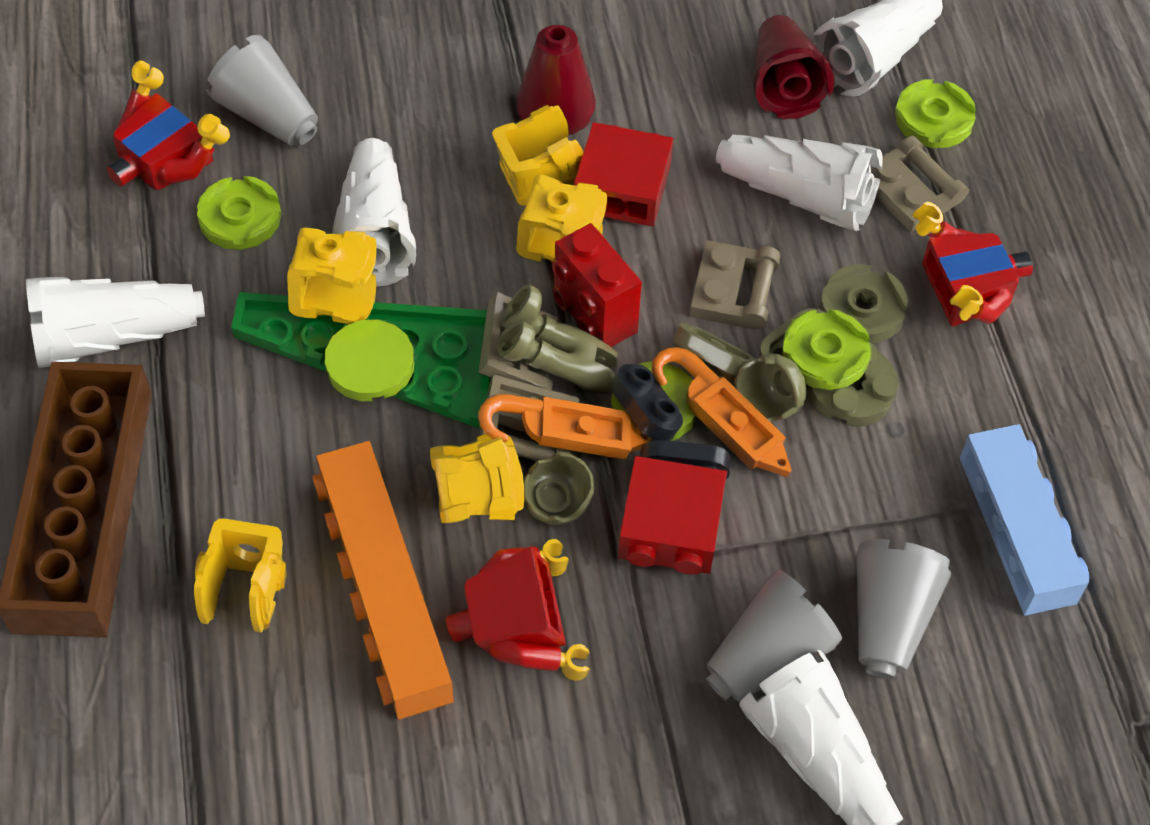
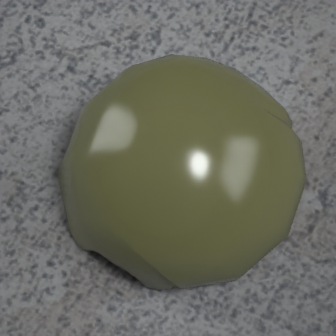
(772, 386)
(558, 489)

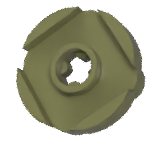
(884, 292)
(864, 406)

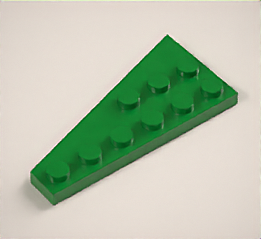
(443, 340)

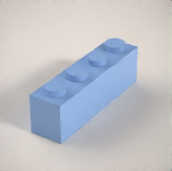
(1024, 520)

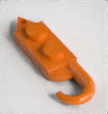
(728, 413)
(567, 425)

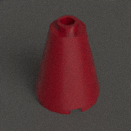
(790, 70)
(557, 78)

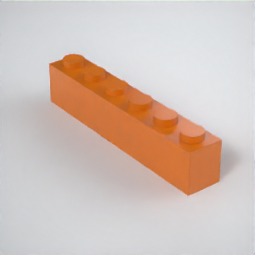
(384, 581)

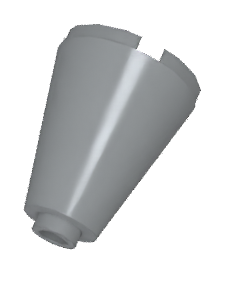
(263, 92)
(895, 602)
(768, 636)

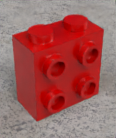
(629, 169)
(596, 286)
(672, 515)

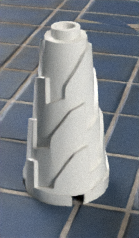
(873, 40)
(810, 173)
(374, 205)
(98, 316)
(822, 739)

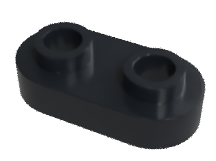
(646, 402)
(688, 453)

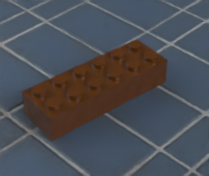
(76, 501)

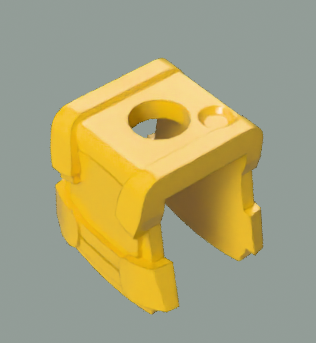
(542, 137)
(554, 213)
(332, 275)
(478, 479)
(226, 554)

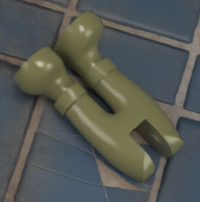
(554, 345)

